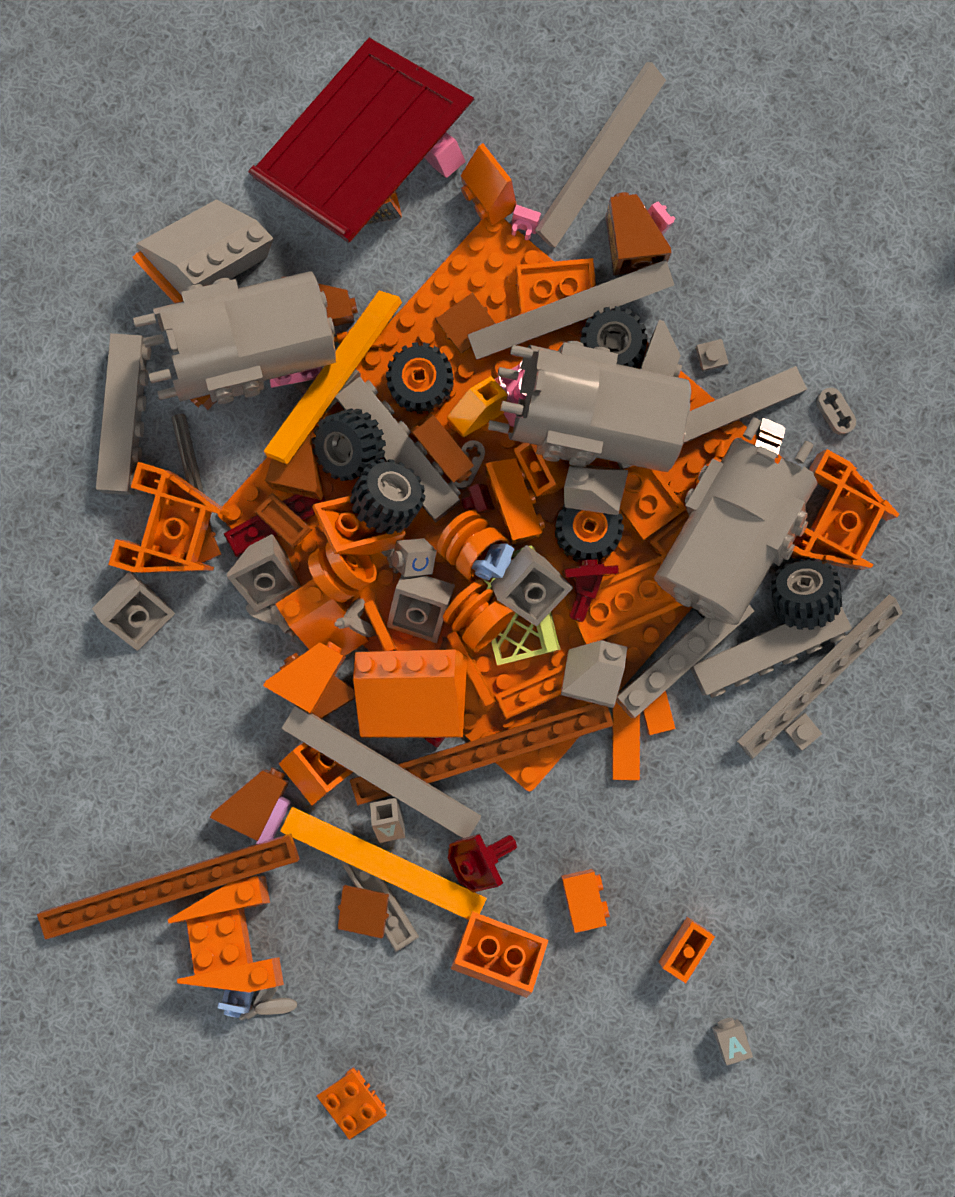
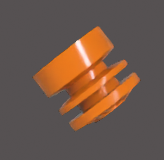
(468, 540)
(473, 610)

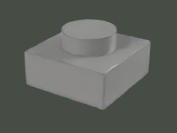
(712, 355)
(802, 731)

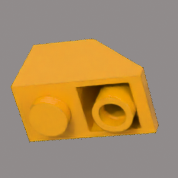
(477, 407)

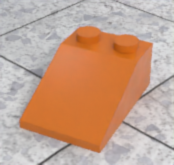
(347, 533)
(313, 617)

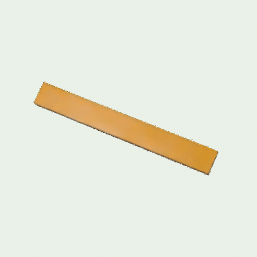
(332, 377)
(382, 864)

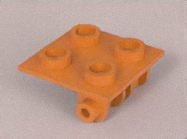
(352, 1103)

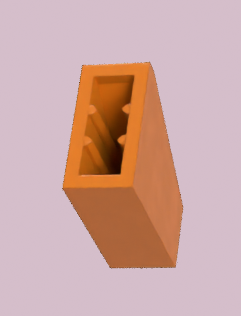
(308, 676)

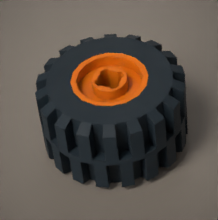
(420, 378)
(588, 533)

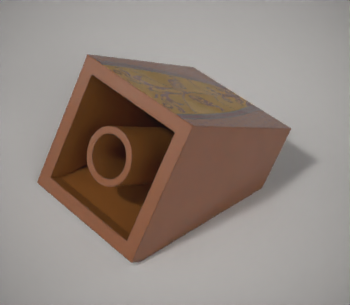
(633, 235)

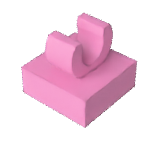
(661, 217)
(525, 220)

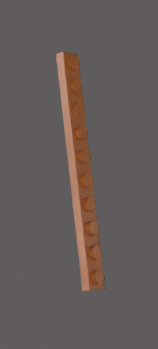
(495, 748)
(168, 886)

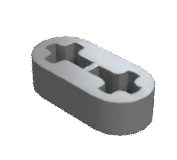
(830, 414)
(476, 461)

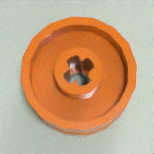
(341, 574)

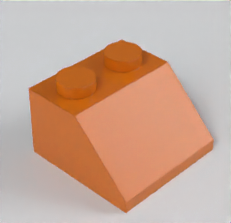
(488, 186)
(313, 772)

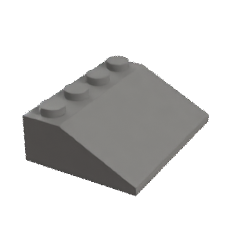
(207, 246)

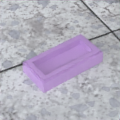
(275, 820)

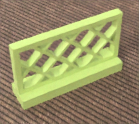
(546, 634)

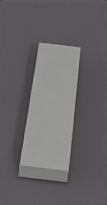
(397, 926)

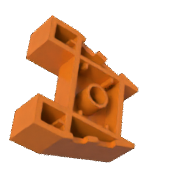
(845, 517)
(173, 528)
(222, 941)

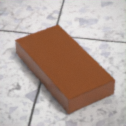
(283, 520)

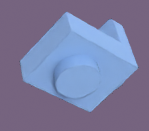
(495, 562)
(235, 1002)

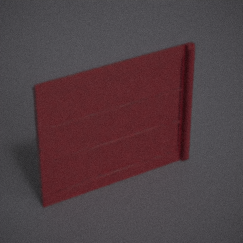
(360, 138)

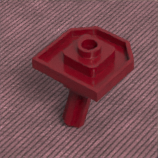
(587, 582)
(475, 861)

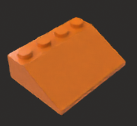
(410, 693)

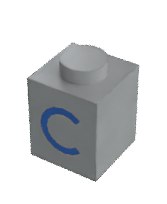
(414, 557)

